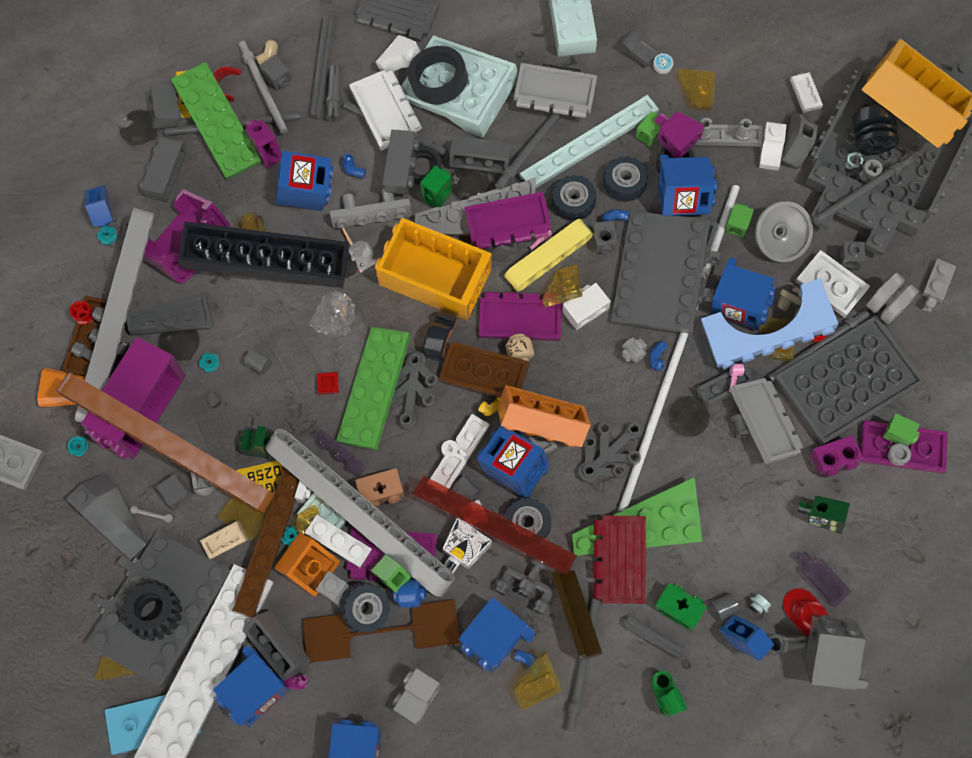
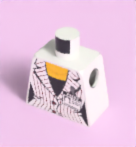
(464, 546)

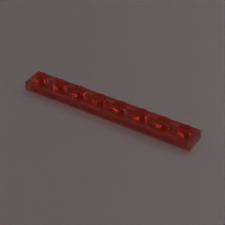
(495, 525)

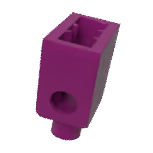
(678, 133)
(259, 135)

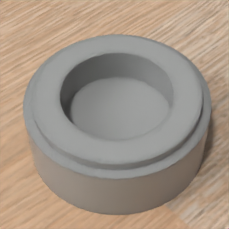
(899, 454)

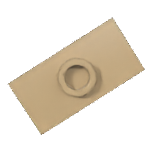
(224, 539)

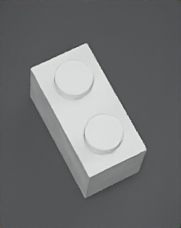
(586, 308)

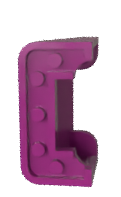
(166, 249)

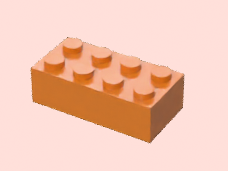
(543, 416)

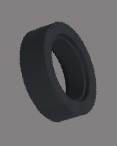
(431, 56)

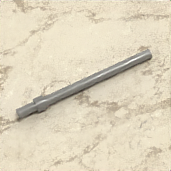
(249, 59)

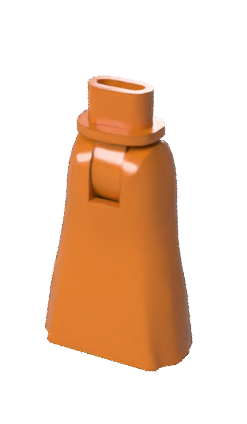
(49, 382)

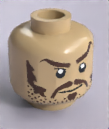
(520, 347)

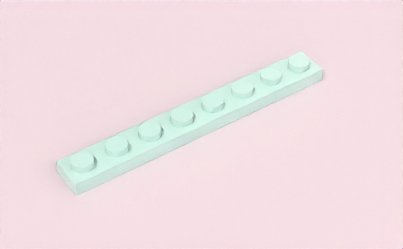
(589, 142)

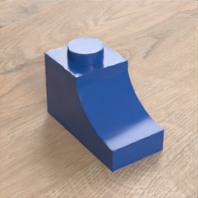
(98, 206)

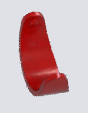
(223, 72)

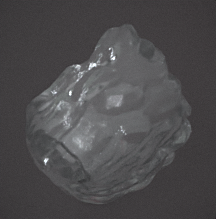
(334, 314)

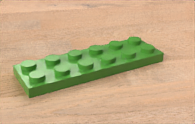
(216, 120)
(373, 388)

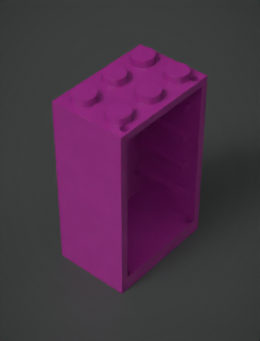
(144, 383)

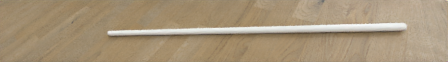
(674, 361)

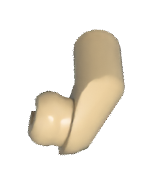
(270, 50)

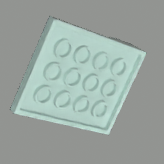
(484, 95)

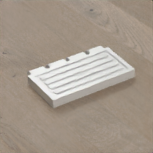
(384, 106)

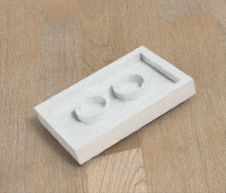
(841, 285)

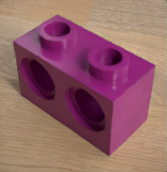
(834, 452)

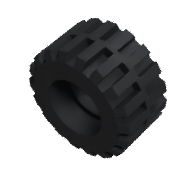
(142, 596)

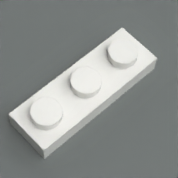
(338, 541)

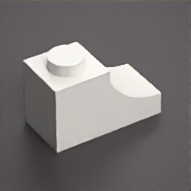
(398, 54)
(772, 145)

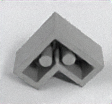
(418, 696)

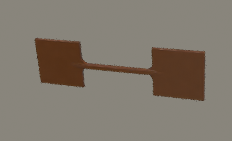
(432, 623)

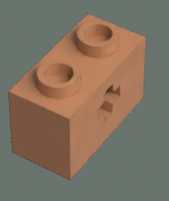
(388, 481)

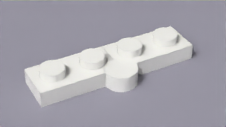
(460, 451)

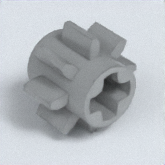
(634, 350)

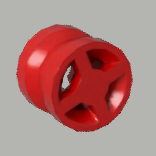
(79, 308)

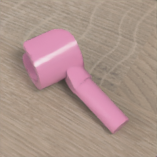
(539, 240)
(736, 370)

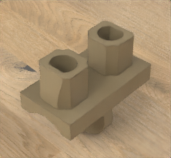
(788, 298)

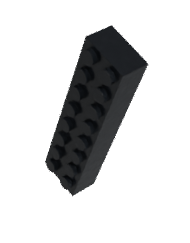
(263, 254)

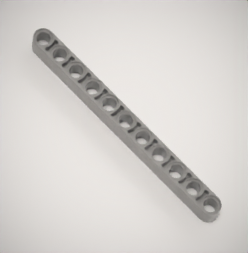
(118, 302)
(360, 512)

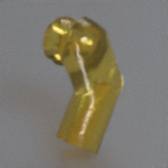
(304, 519)

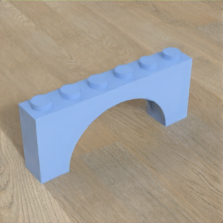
(734, 346)

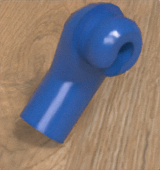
(655, 353)
(525, 657)

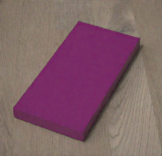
(927, 452)

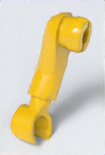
(489, 409)

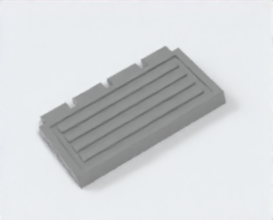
(555, 88)
(766, 421)

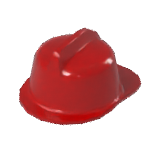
(801, 607)

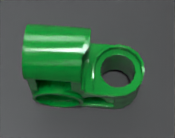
(668, 698)

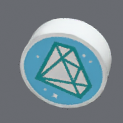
(663, 63)

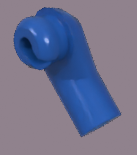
(350, 167)
(615, 214)

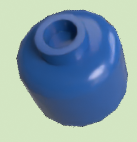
(410, 594)

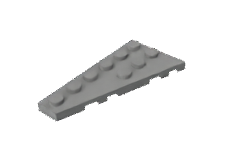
(452, 218)

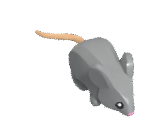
(361, 253)

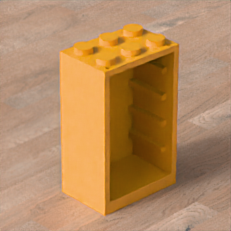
(919, 94)
(433, 268)

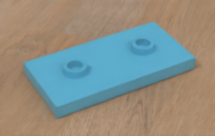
(130, 723)

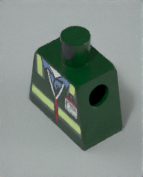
(833, 513)

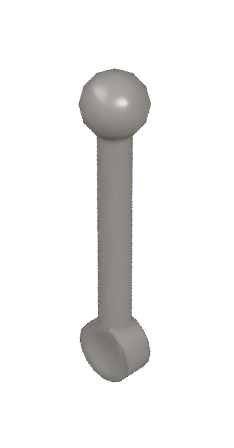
(167, 518)

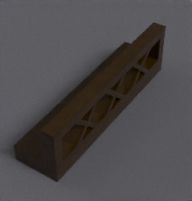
(577, 615)

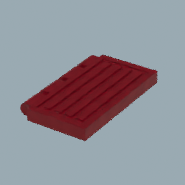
(622, 561)

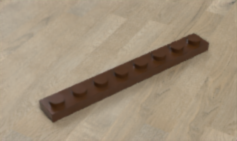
(267, 546)

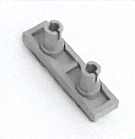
(731, 135)
(371, 213)

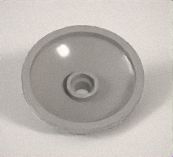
(794, 234)

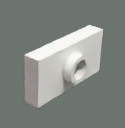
(806, 92)

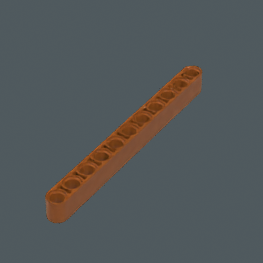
(164, 442)

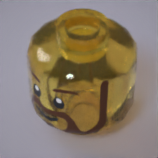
(252, 222)

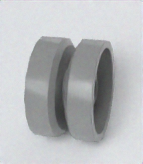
(890, 296)

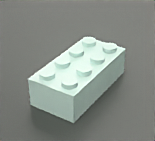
(573, 27)

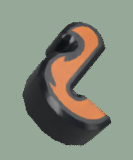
(439, 334)

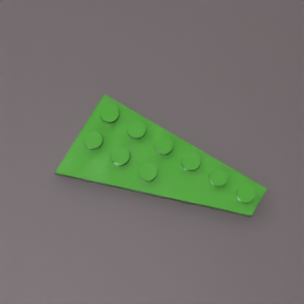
(670, 519)

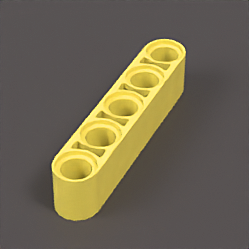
(548, 255)

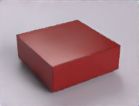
(328, 383)

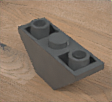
(799, 139)

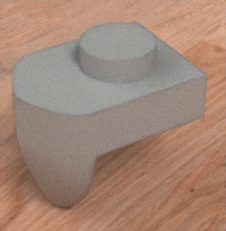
(201, 487)

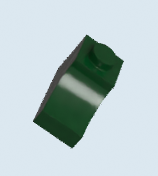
(254, 442)

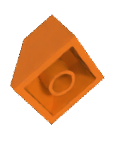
(306, 563)

